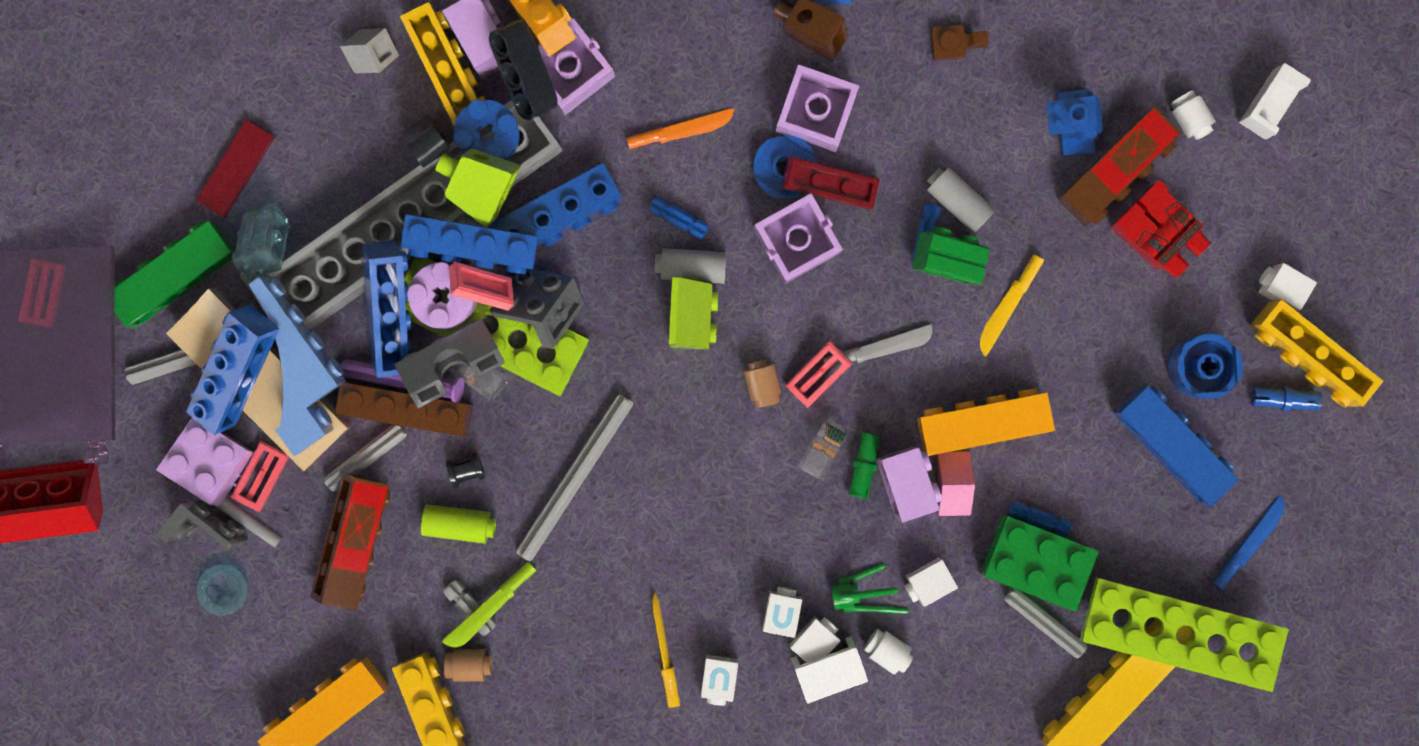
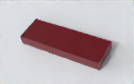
(235, 169)
(830, 183)

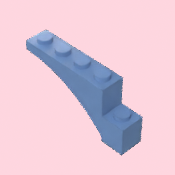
(305, 369)

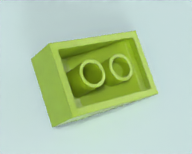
(691, 314)

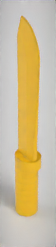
(1006, 307)
(667, 672)

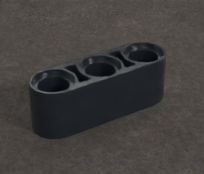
(523, 69)
(425, 141)

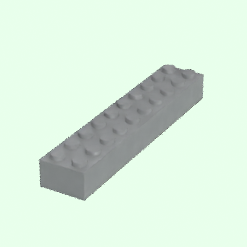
(331, 267)

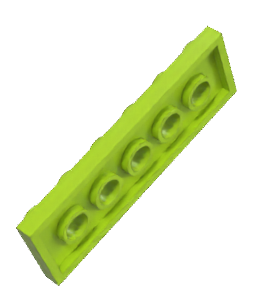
(522, 361)
(1193, 655)

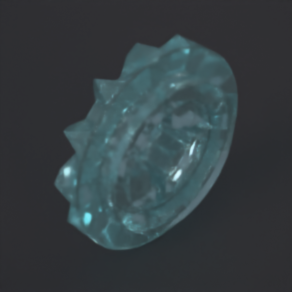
(208, 595)

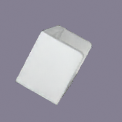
(1273, 100)
(830, 673)

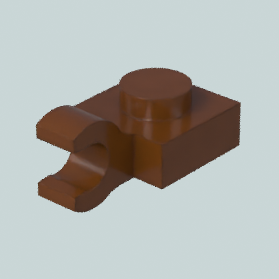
(952, 42)

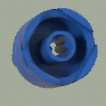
(1212, 349)

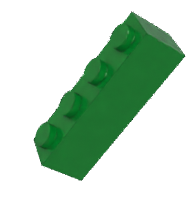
(171, 274)

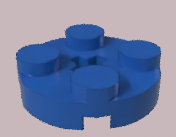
(480, 115)
(769, 154)

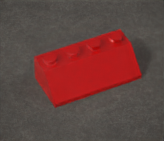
(49, 501)

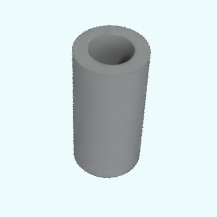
(959, 199)
(692, 265)

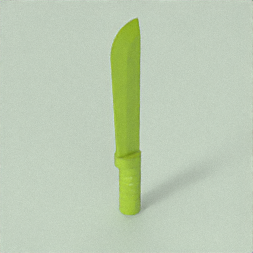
(487, 609)

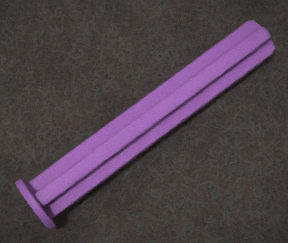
(364, 372)

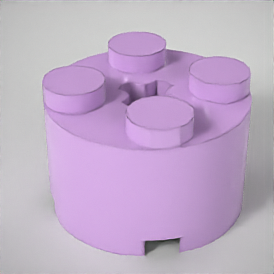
(424, 296)

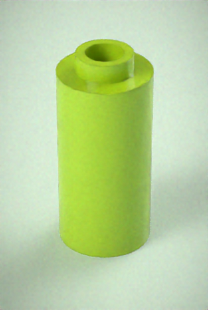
(457, 524)

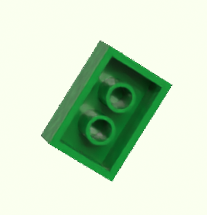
(1038, 562)

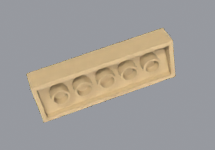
(195, 336)

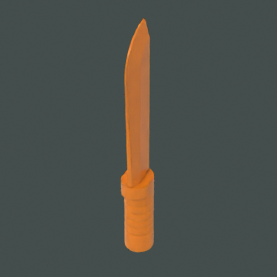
(681, 130)

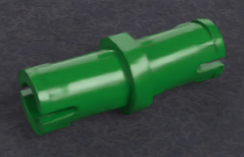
(864, 465)

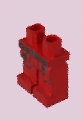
(1160, 228)

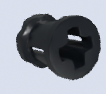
(465, 469)

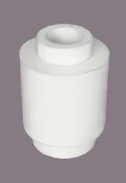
(1193, 115)
(888, 651)

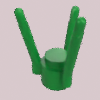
(847, 595)

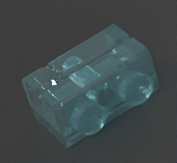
(261, 241)

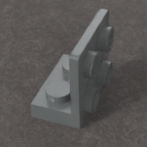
(546, 302)
(195, 515)

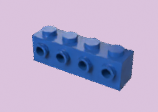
(565, 207)
(469, 241)
(386, 305)
(232, 369)
(1176, 446)

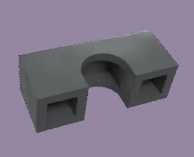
(424, 369)

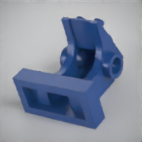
(1077, 120)

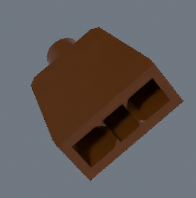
(822, 34)

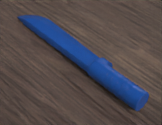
(1251, 543)

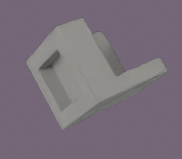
(369, 50)

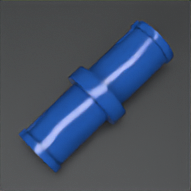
(1286, 398)

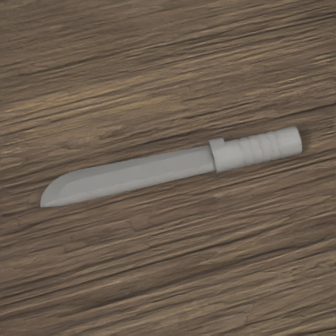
(893, 344)

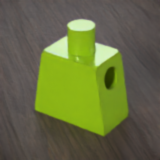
(478, 183)

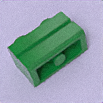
(951, 257)

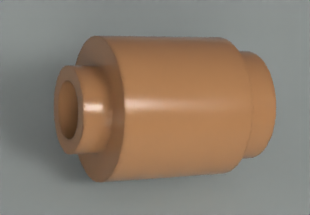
(762, 383)
(467, 665)

